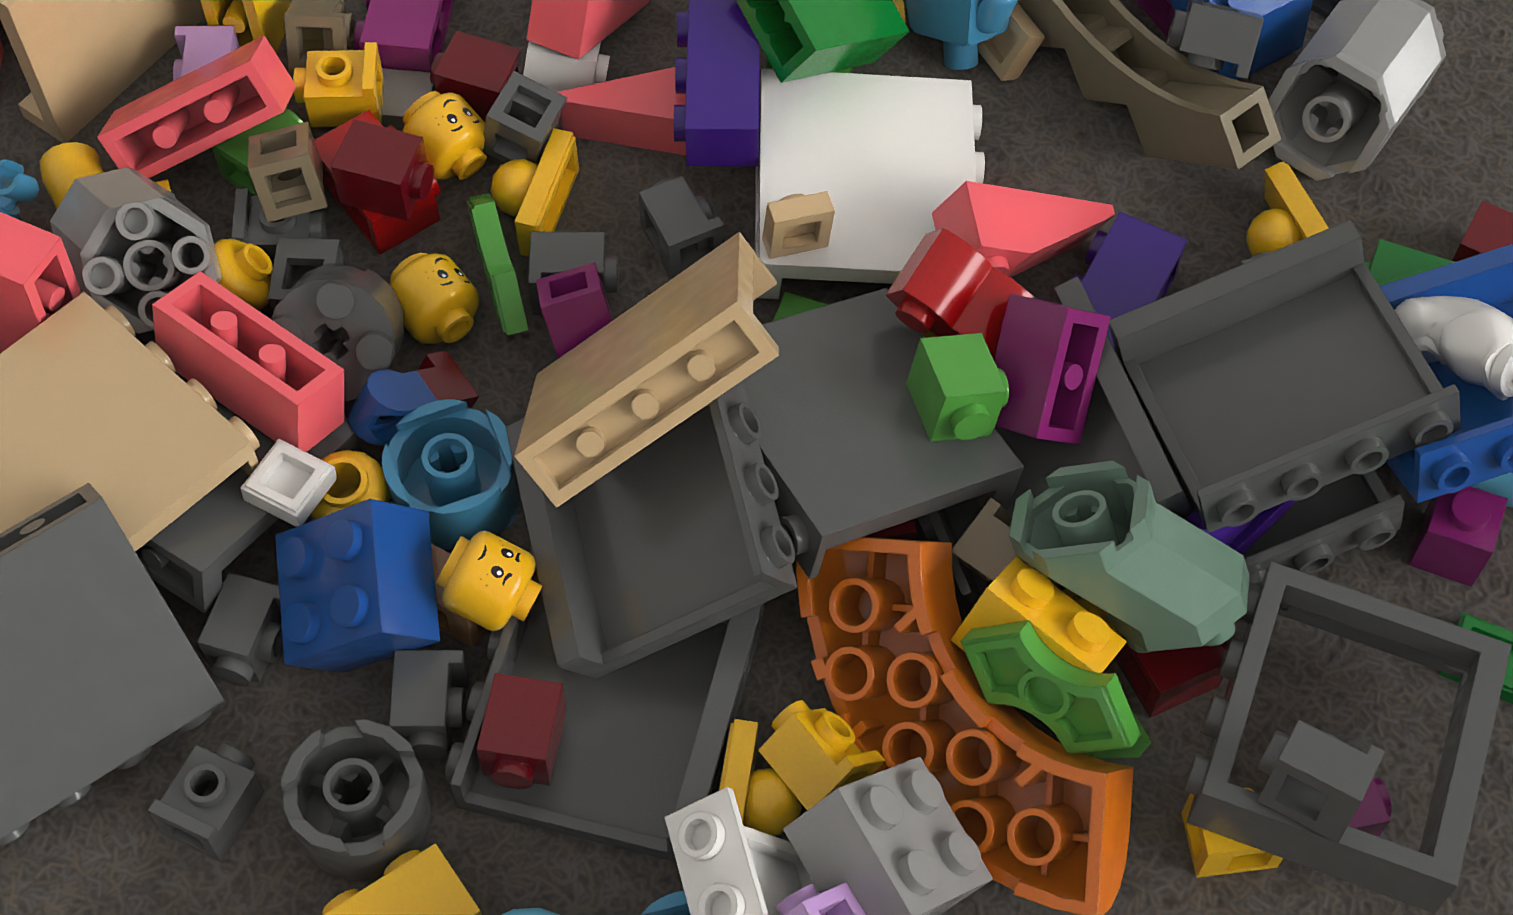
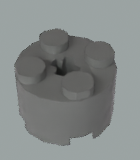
(351, 300)
(363, 766)

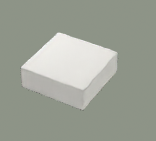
(288, 483)

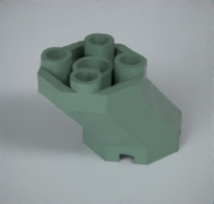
(1132, 558)

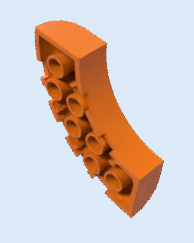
(884, 648)

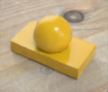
(537, 191)
(1290, 216)
(761, 794)

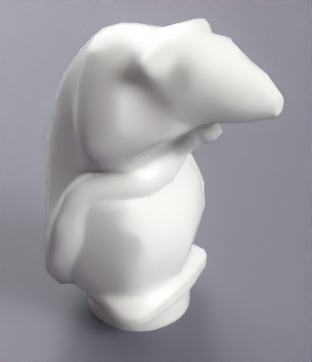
(1465, 337)

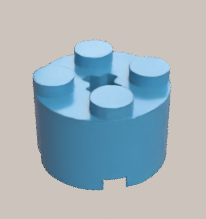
(454, 468)

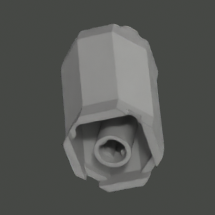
(1355, 84)
(131, 242)

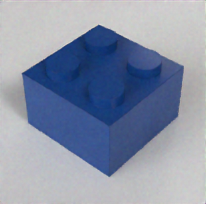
(356, 586)

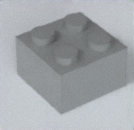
(890, 844)

